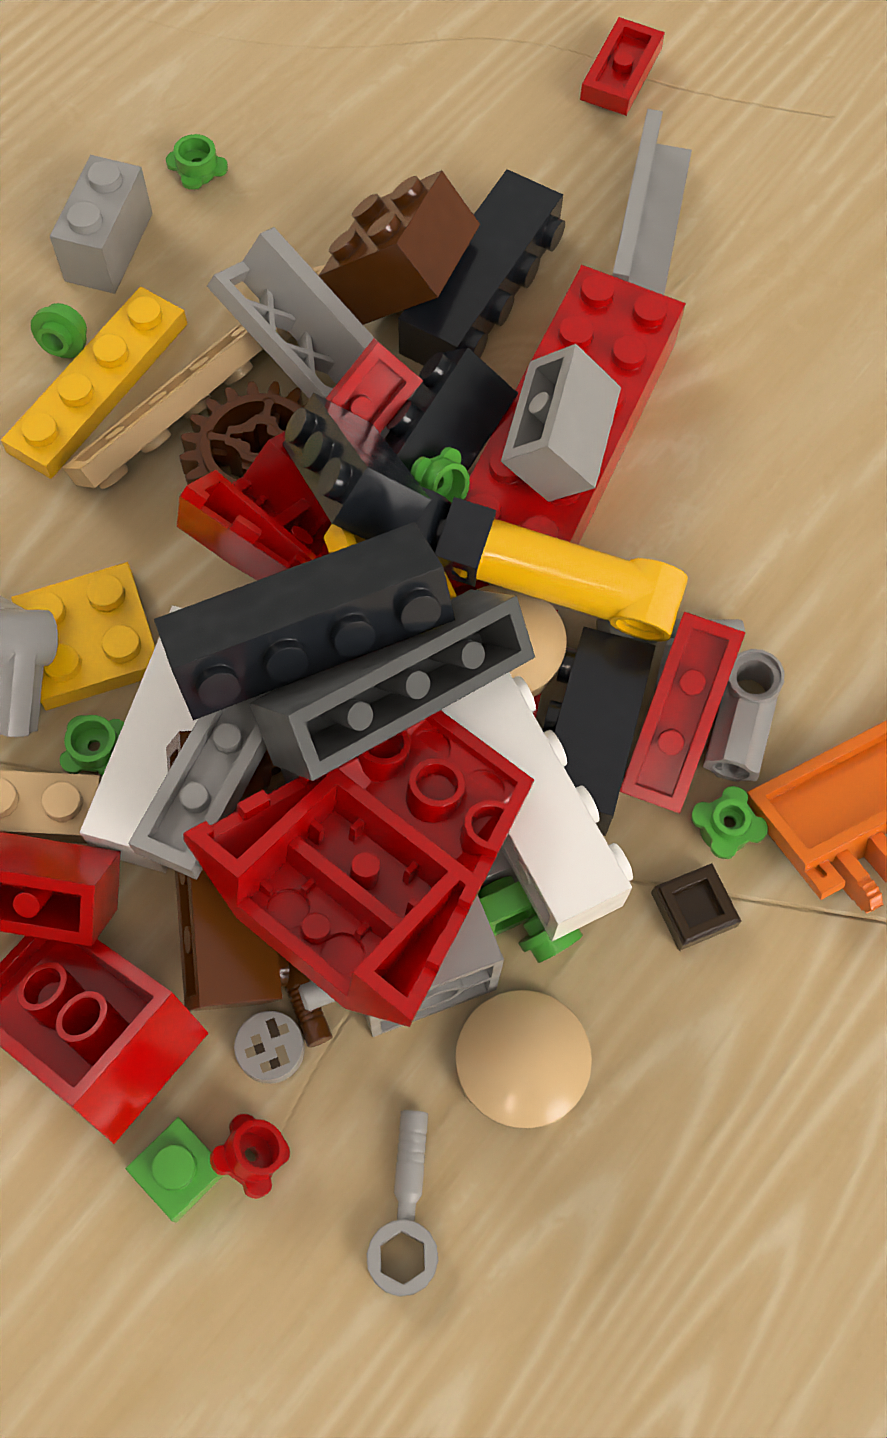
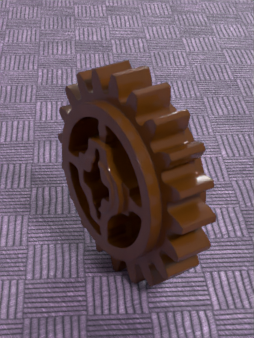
(236, 430)

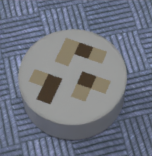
(269, 1047)

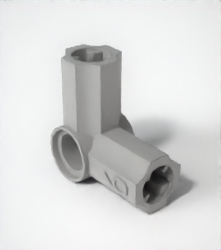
(26, 646)
(742, 717)

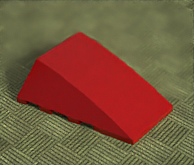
(261, 519)
(369, 862)

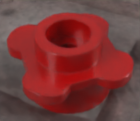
(263, 1141)

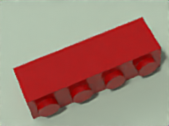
(56, 888)

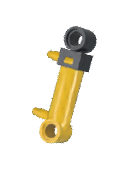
(633, 594)

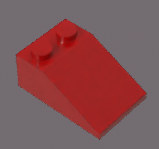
(92, 1028)

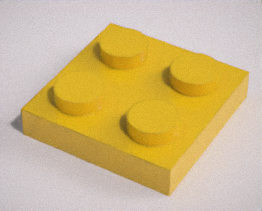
(100, 634)

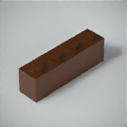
(219, 955)

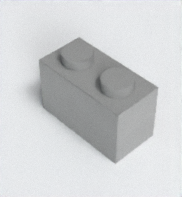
(102, 224)
(561, 424)

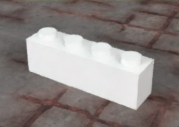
(138, 761)
(555, 838)

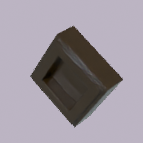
(695, 906)

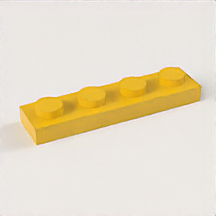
(94, 382)

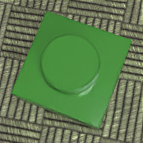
(505, 904)
(175, 1170)

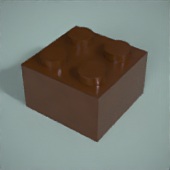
(400, 248)

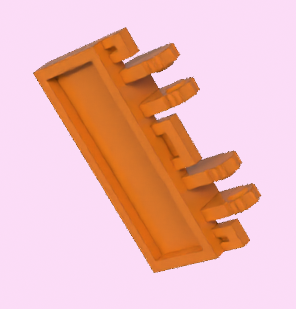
(832, 816)

